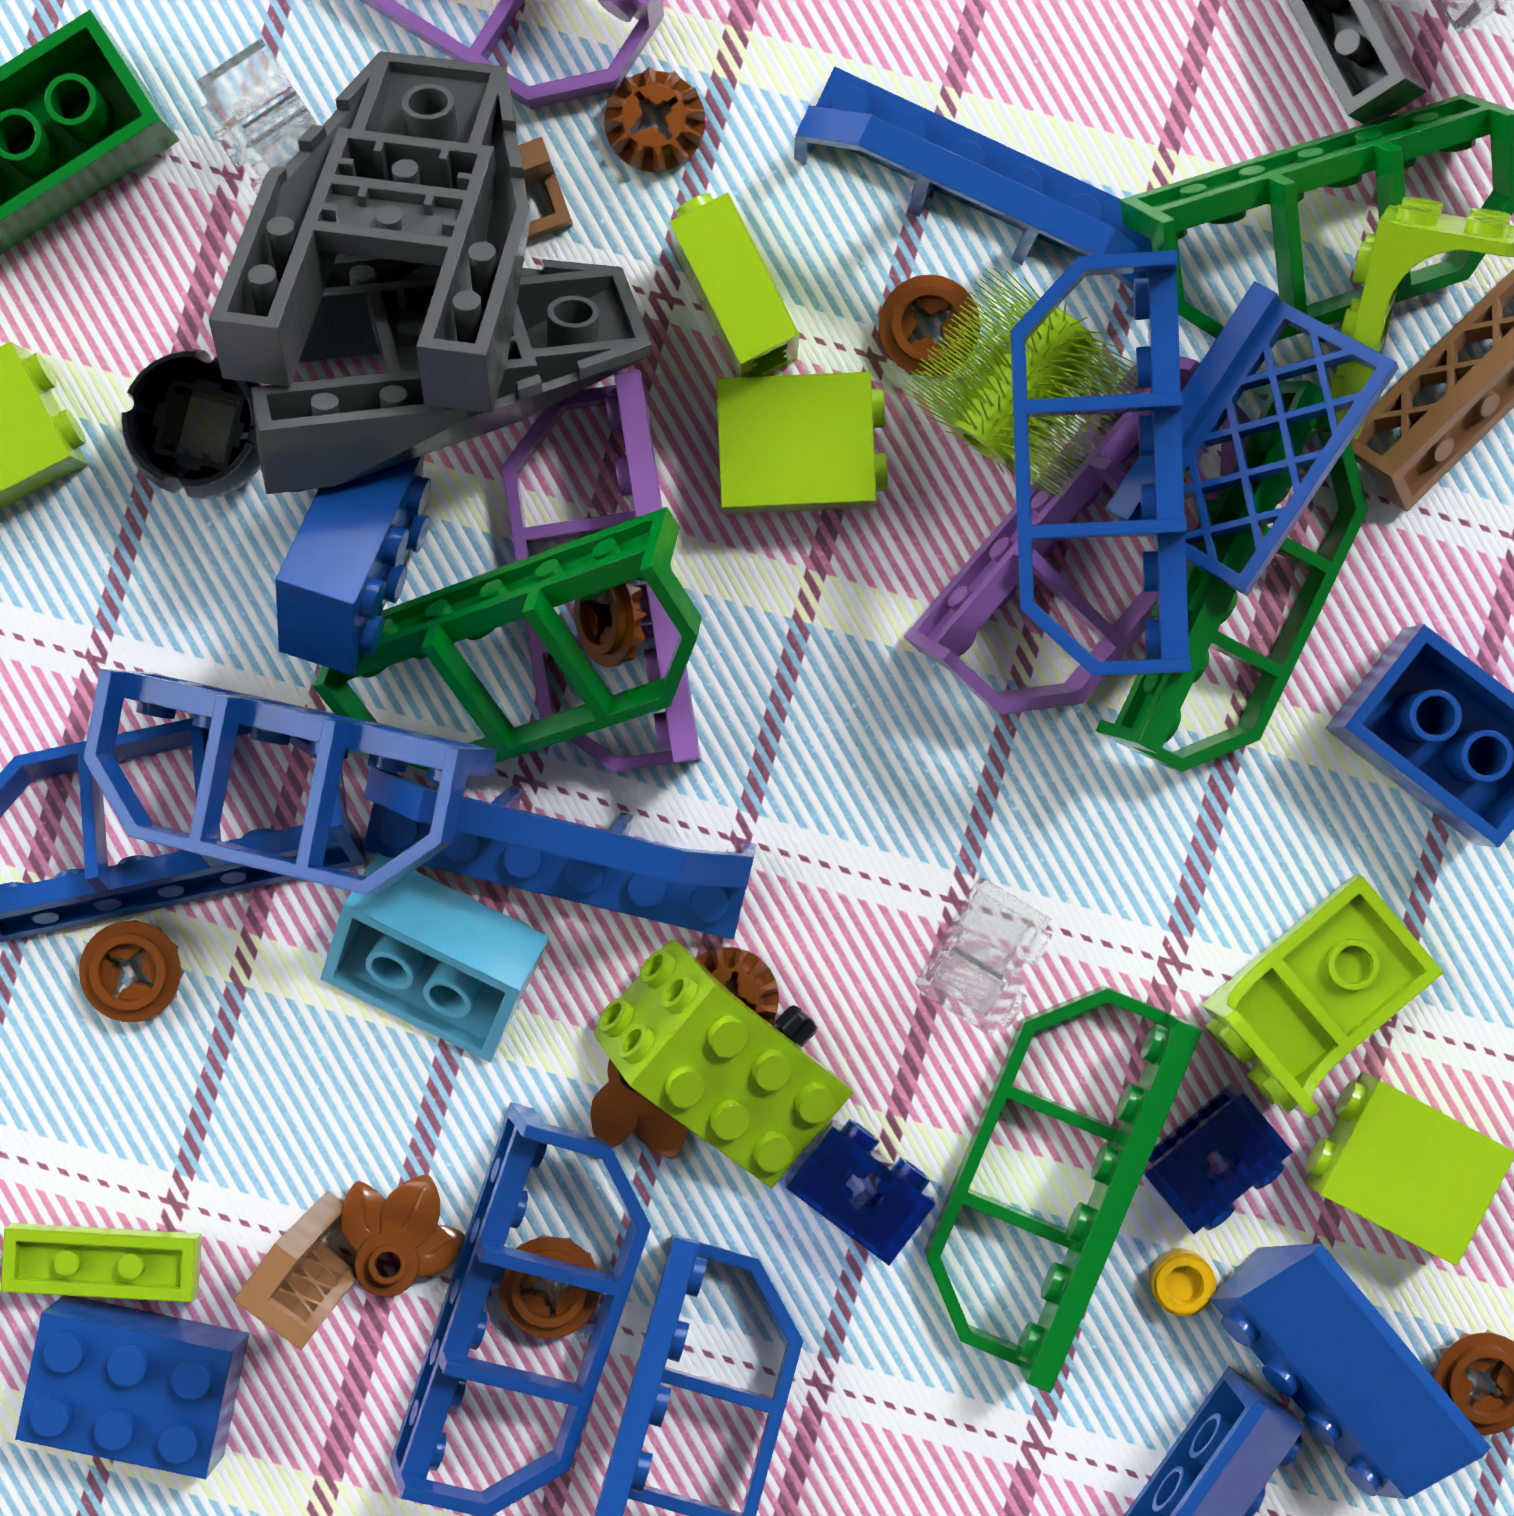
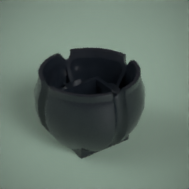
(158, 416)

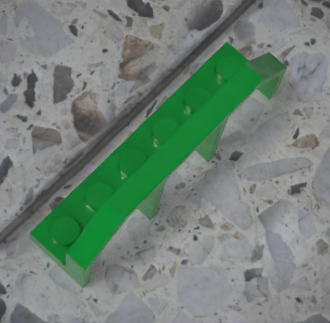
(1331, 162)
(530, 592)
(1155, 700)
(1115, 1168)

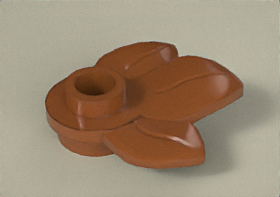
(621, 1110)
(401, 1225)

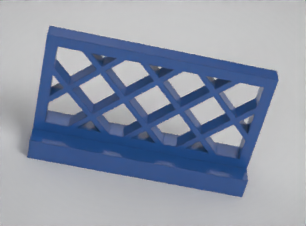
(1211, 397)

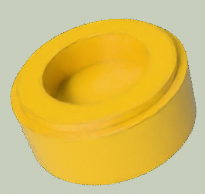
(1182, 1282)

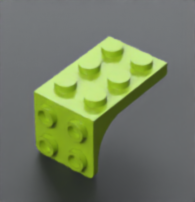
(1403, 240)
(1319, 993)
(718, 1065)

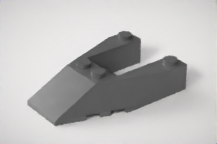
(406, 171)
(567, 334)

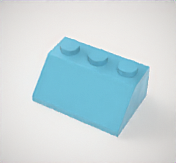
(434, 959)

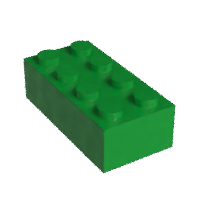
(70, 125)

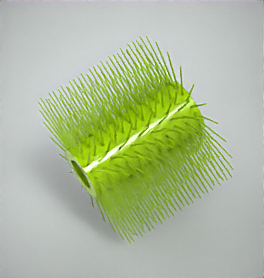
(1050, 362)

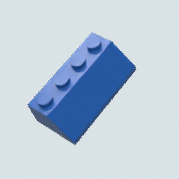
(1346, 1371)
(1223, 1454)

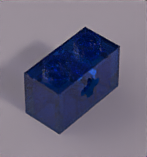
(1248, 1150)
(875, 1221)

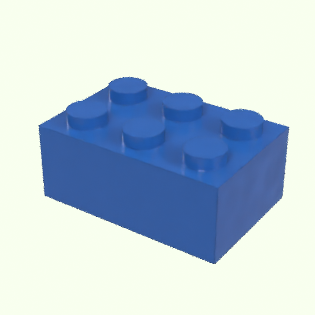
(349, 565)
(1437, 733)
(132, 1386)

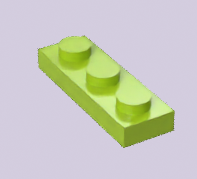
(101, 1262)

